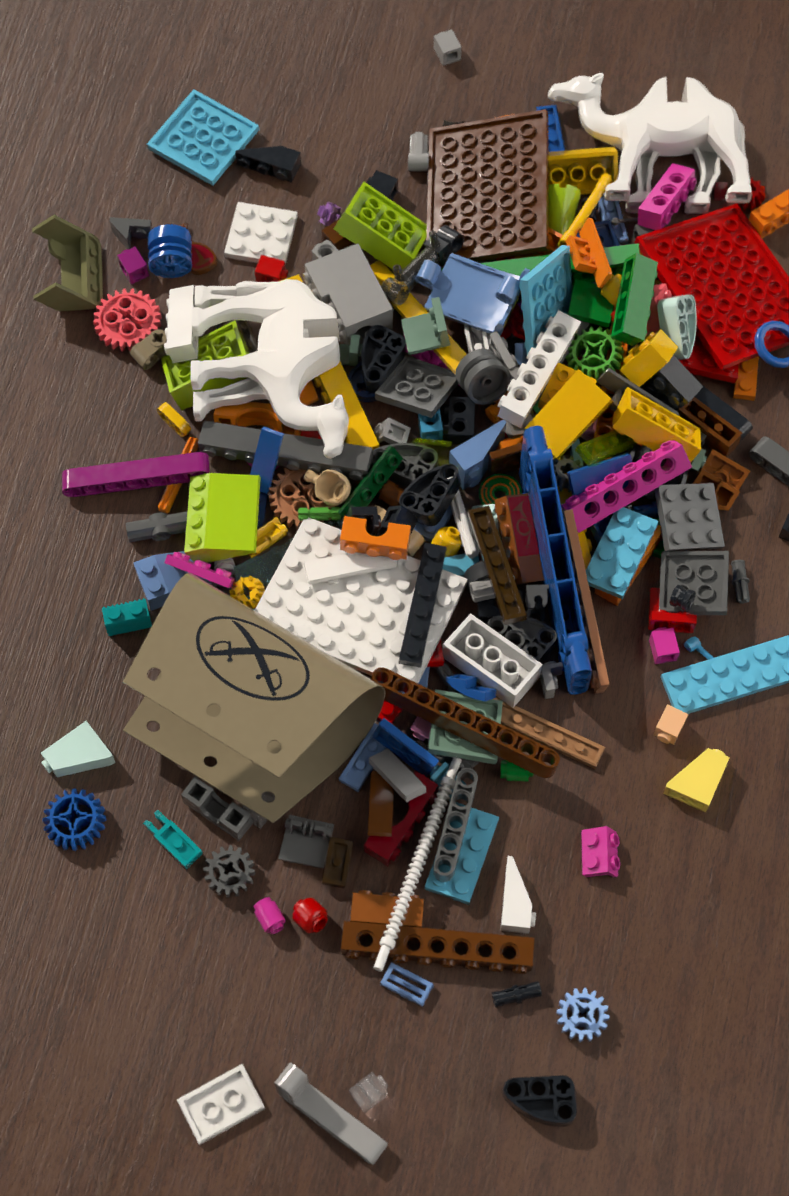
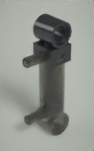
(436, 249)

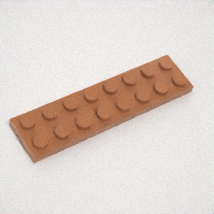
(599, 676)

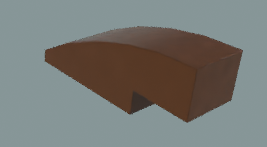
(380, 806)

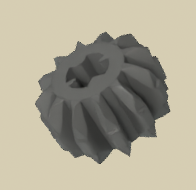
(563, 466)

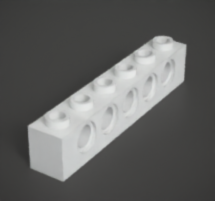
(517, 411)

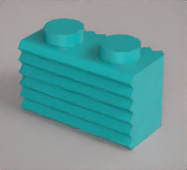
(126, 617)

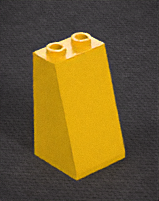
(571, 412)

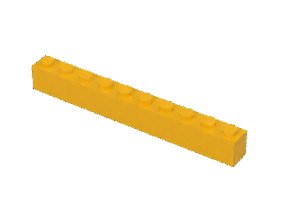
(334, 383)

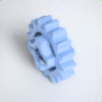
(588, 1022)

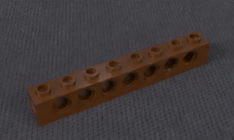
(426, 937)

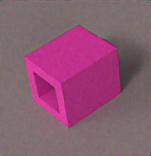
(664, 645)

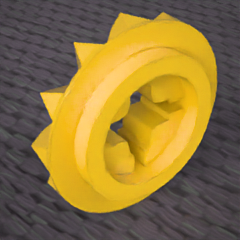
(252, 584)

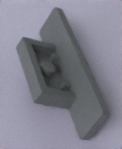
(618, 385)

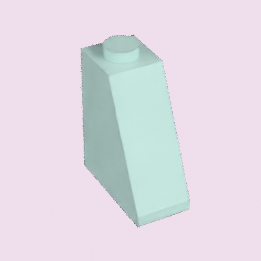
(77, 752)

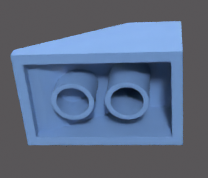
(473, 455)
(158, 578)

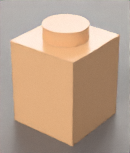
(670, 724)

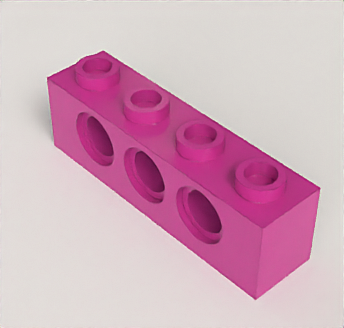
(666, 197)

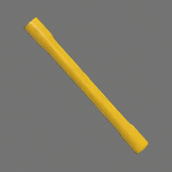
(588, 207)

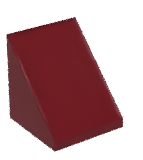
(720, 191)

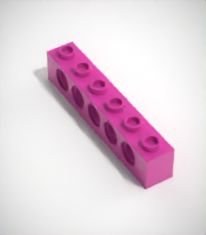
(676, 464)

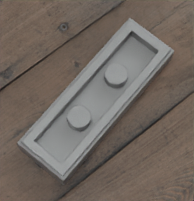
(397, 775)

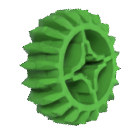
(596, 344)

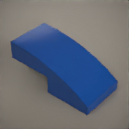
(468, 686)

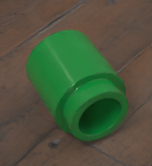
(513, 772)

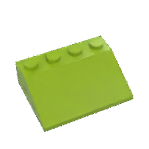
(382, 227)
(217, 345)
(222, 516)

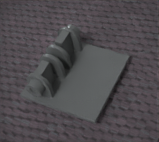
(305, 841)

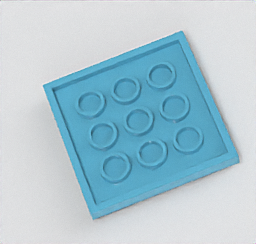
(203, 137)
(545, 292)

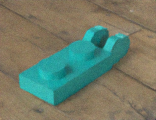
(174, 840)

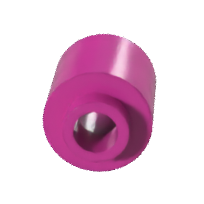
(269, 915)

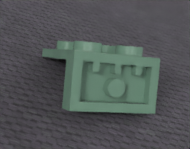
(426, 330)

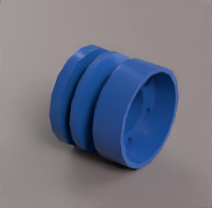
(170, 251)

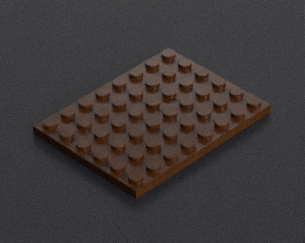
(491, 184)

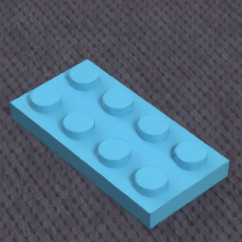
(620, 551)
(471, 858)

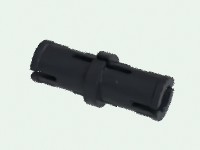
(516, 994)

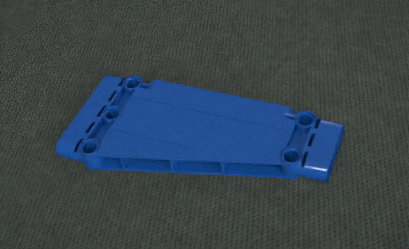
(540, 483)

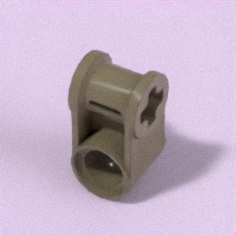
(149, 350)

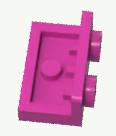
(600, 852)

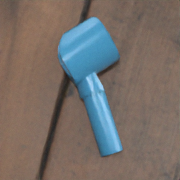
(694, 643)

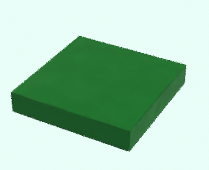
(589, 304)

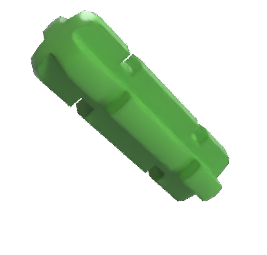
(319, 513)

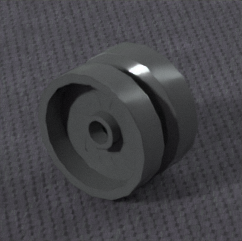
(483, 376)

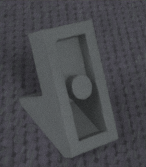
(127, 228)

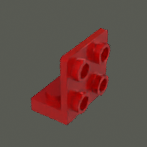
(681, 622)

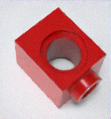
(270, 270)

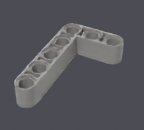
(295, 1089)

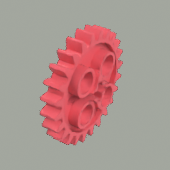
(115, 332)

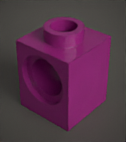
(133, 265)

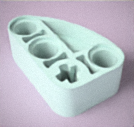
(679, 322)

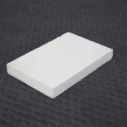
(220, 1104)

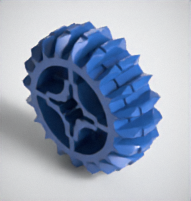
(56, 818)

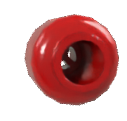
(309, 915)

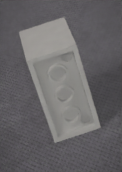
(352, 289)

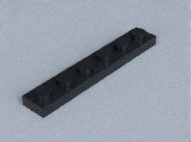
(422, 605)

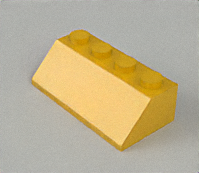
(582, 167)
(654, 425)

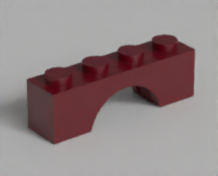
(388, 848)

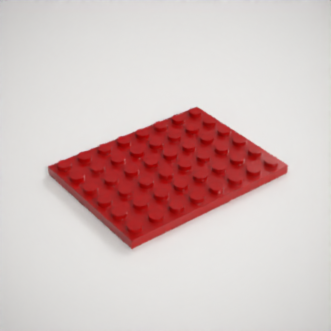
(731, 279)

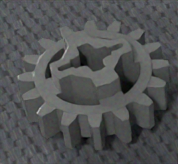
(220, 866)

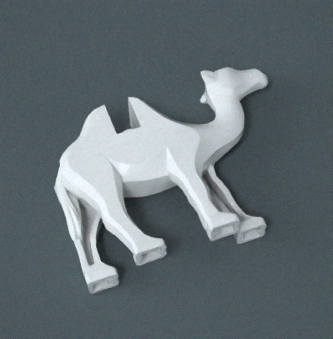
(664, 128)
(294, 347)

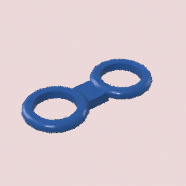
(760, 346)

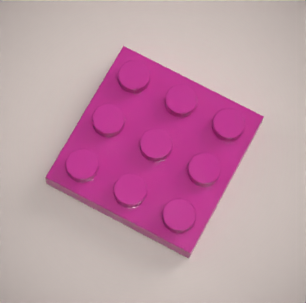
(200, 569)

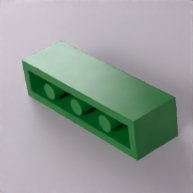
(634, 299)

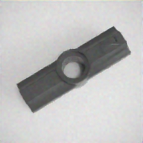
(158, 527)

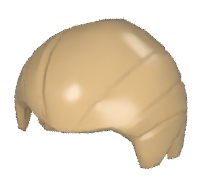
(330, 486)

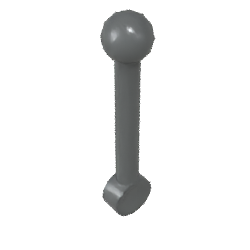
(615, 221)

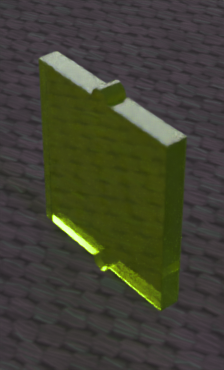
(428, 442)

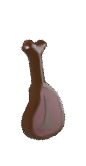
(202, 257)

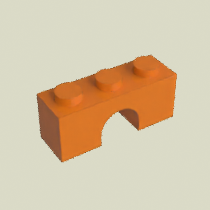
(391, 544)

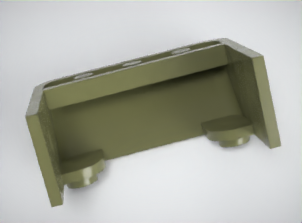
(80, 266)

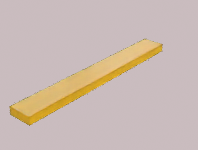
(451, 354)

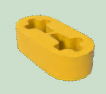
(174, 419)

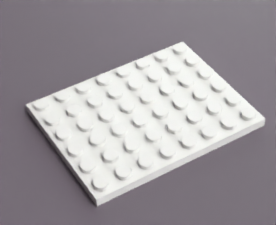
(354, 616)

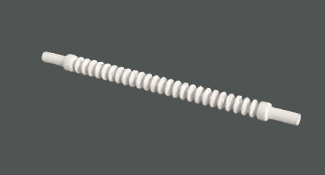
(387, 942)

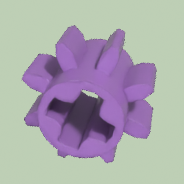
(329, 213)

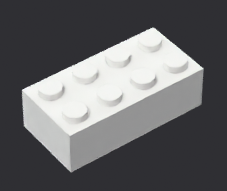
(492, 659)

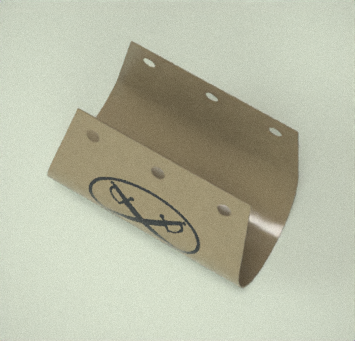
(247, 696)

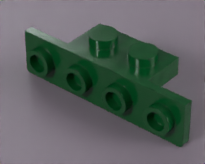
(367, 488)

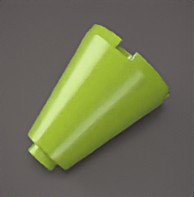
(562, 206)

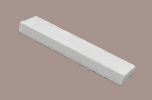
(345, 566)

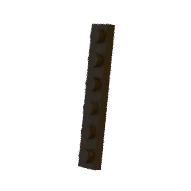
(497, 565)

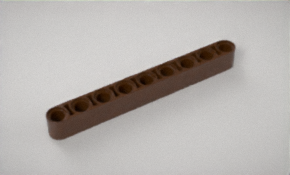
(475, 724)

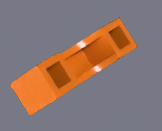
(252, 414)

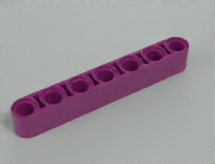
(134, 474)

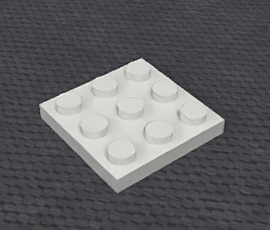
(260, 232)

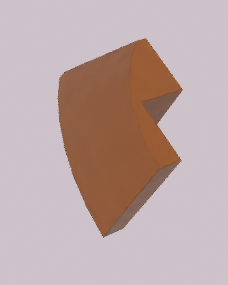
(725, 475)

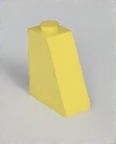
(698, 780)

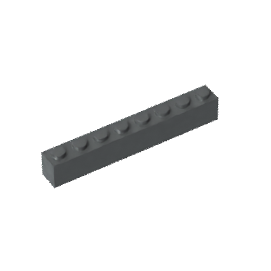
(295, 451)

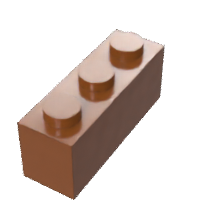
(378, 908)

